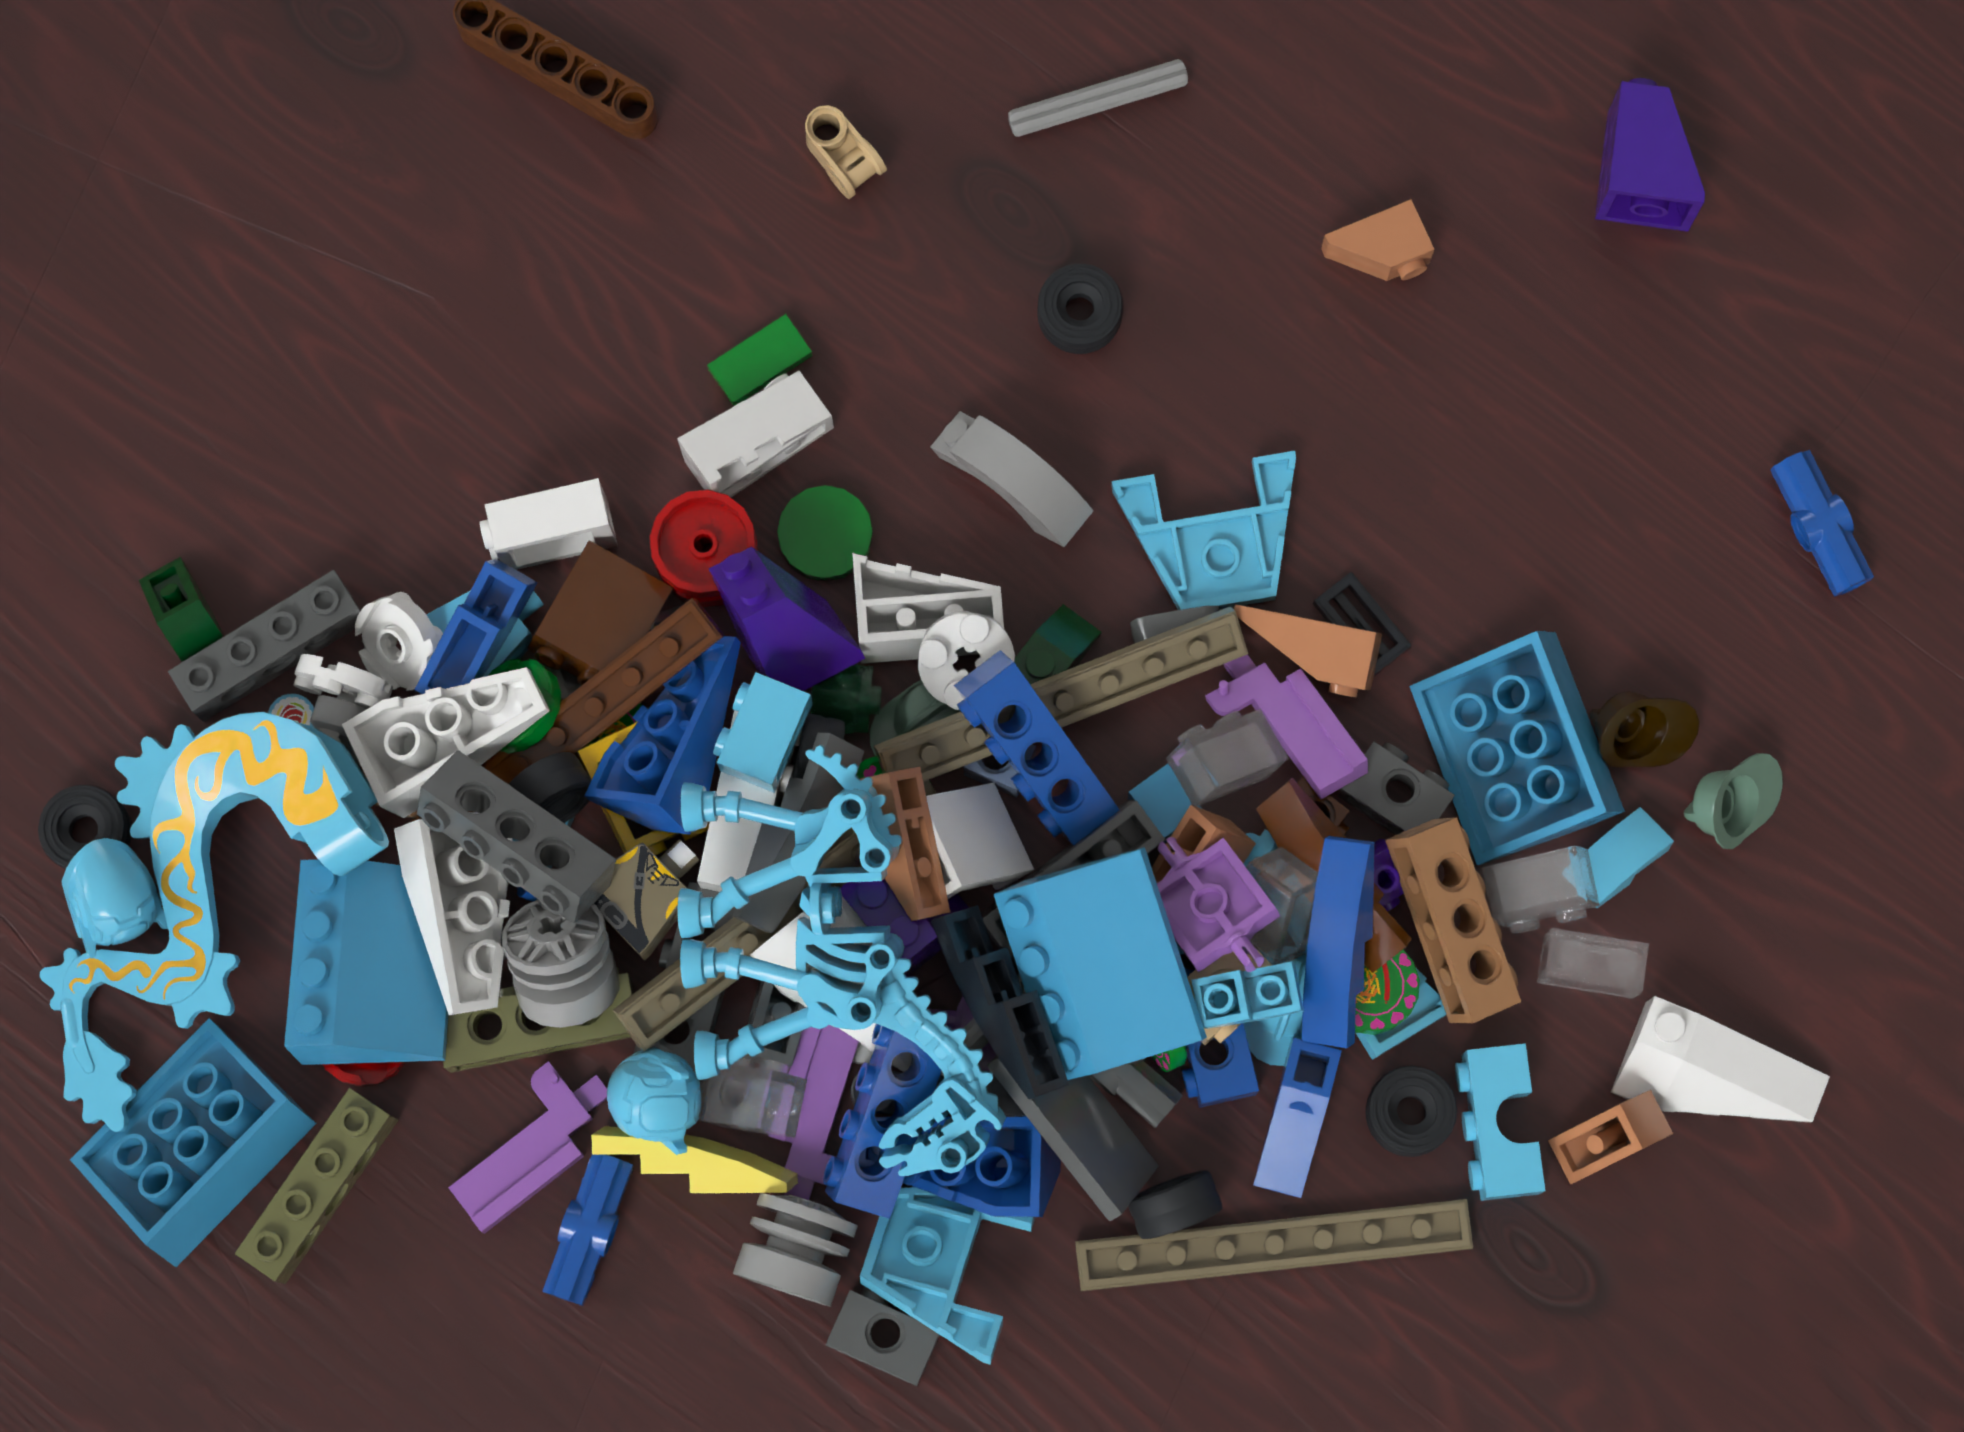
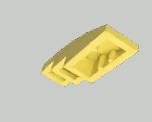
(710, 1164)

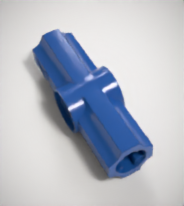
(1822, 523)
(588, 1228)

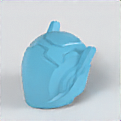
(110, 895)
(655, 1097)

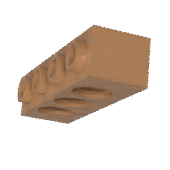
(1432, 906)

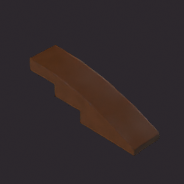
(1301, 830)

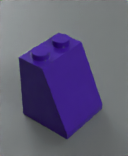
(1647, 161)
(783, 622)
(879, 906)

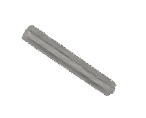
(1098, 97)

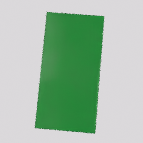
(759, 360)

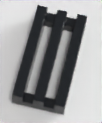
(1327, 611)

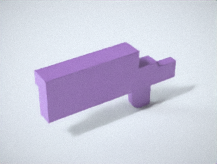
(1299, 720)
(825, 1061)
(533, 1155)

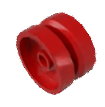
(681, 534)

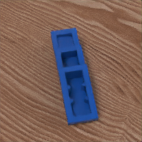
(1337, 941)

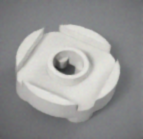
(381, 626)
(942, 641)
(341, 680)

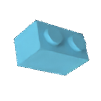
(763, 731)

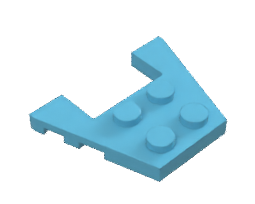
(1218, 555)
(921, 1262)

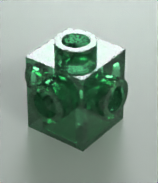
(848, 698)

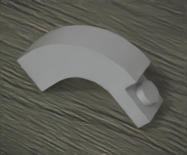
(1015, 474)

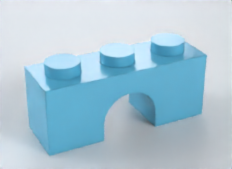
(1500, 1165)

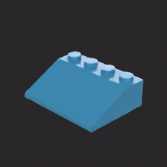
(1516, 747)
(1101, 962)
(361, 972)
(193, 1143)

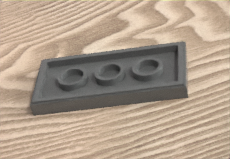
(1087, 1139)

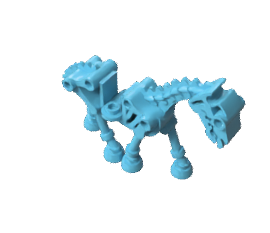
(886, 992)

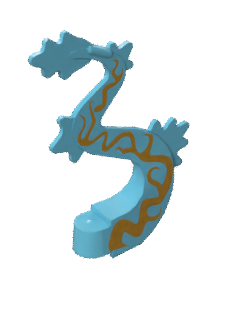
(181, 799)

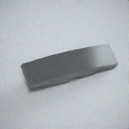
(776, 844)

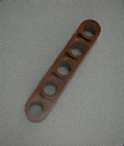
(566, 84)

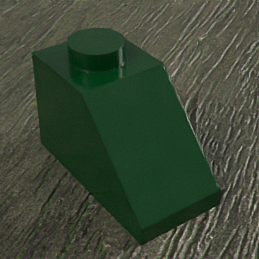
(180, 609)
(1056, 645)

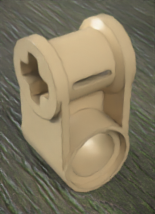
(846, 157)

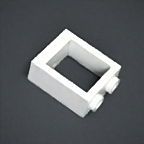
(548, 525)

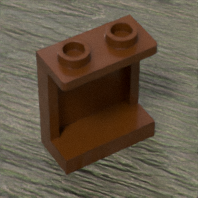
(597, 614)

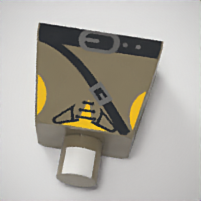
(645, 894)

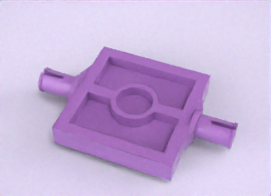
(1213, 904)

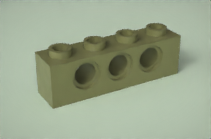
(515, 1042)
(316, 1187)

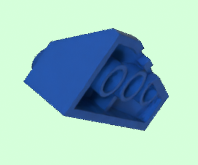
(669, 744)
(1006, 1179)

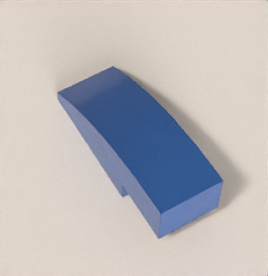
(478, 627)

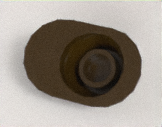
(1644, 730)

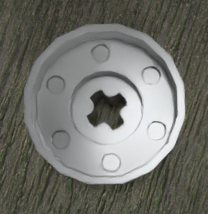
(560, 966)
(795, 1248)

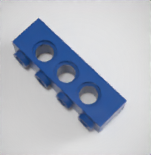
(1085, 800)
(1221, 1082)
(876, 1187)

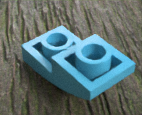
(1626, 852)
(1248, 996)

